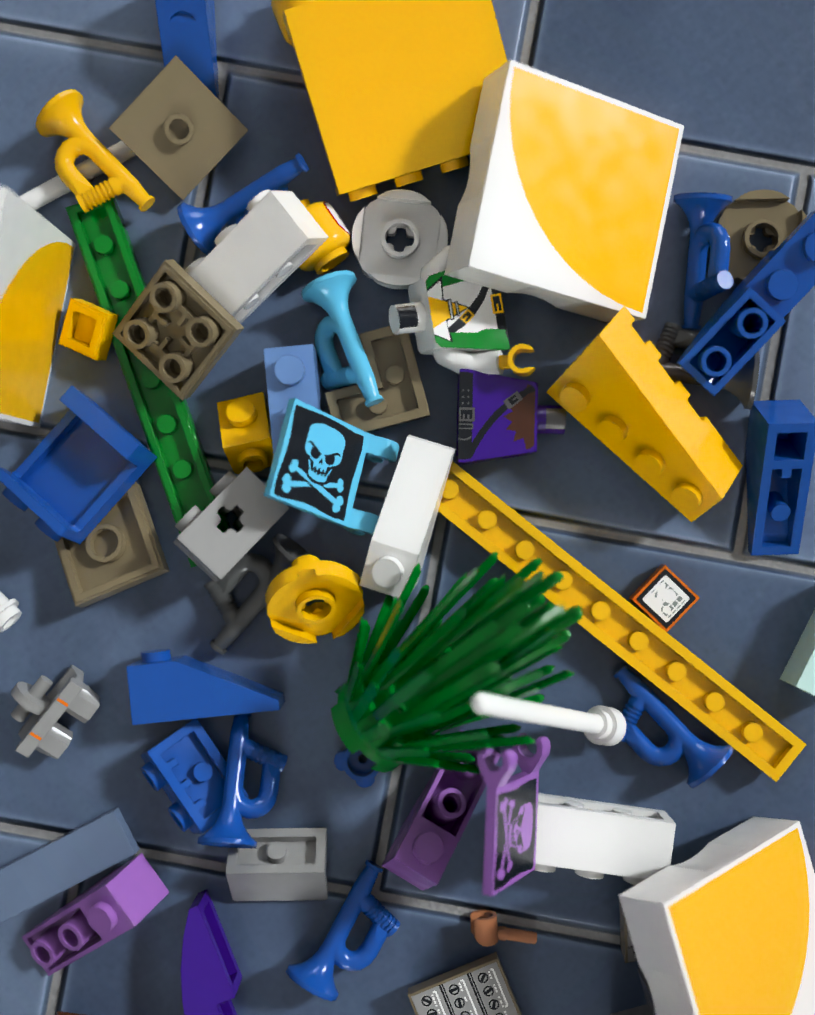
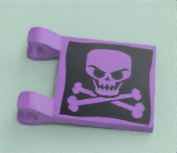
(511, 813)

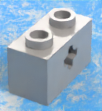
(219, 551)

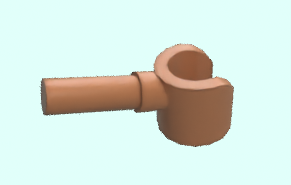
(487, 931)

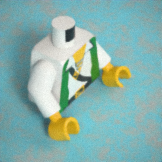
(457, 322)

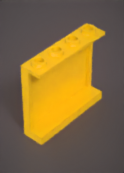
(394, 83)

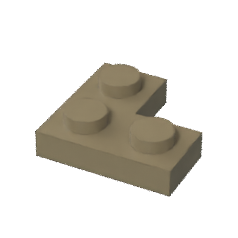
(396, 379)

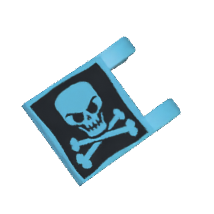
(321, 466)

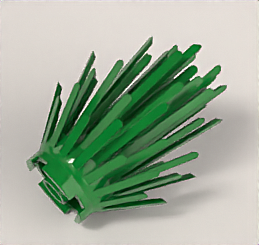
(411, 692)

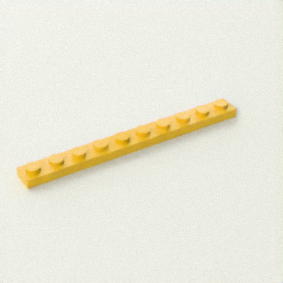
(622, 626)

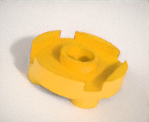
(308, 581)

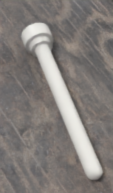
(600, 724)

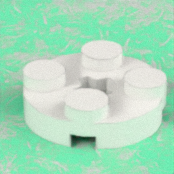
(381, 219)

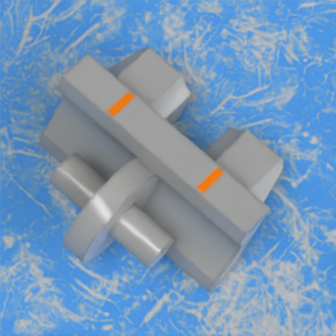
(41, 730)

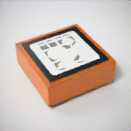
(664, 597)

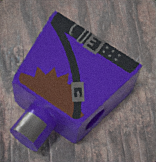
(501, 417)

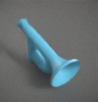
(332, 294)

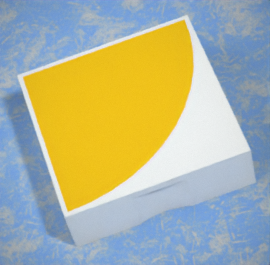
(564, 195)
(33, 292)
(730, 925)

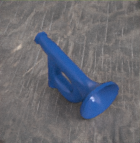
(700, 212)
(206, 222)
(701, 757)
(229, 827)
(317, 972)

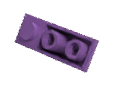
(435, 825)
(96, 915)

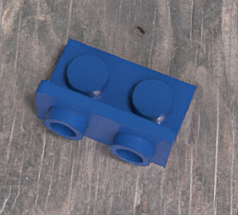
(190, 774)

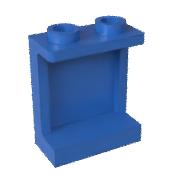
(77, 470)

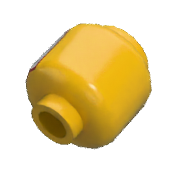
(334, 249)

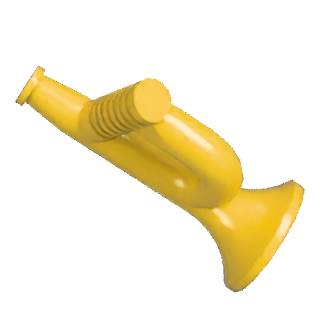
(64, 118)

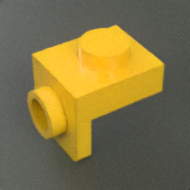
(246, 432)

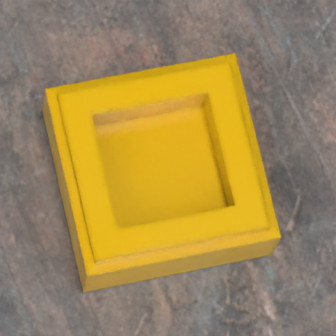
(88, 329)

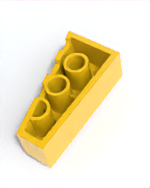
(646, 418)

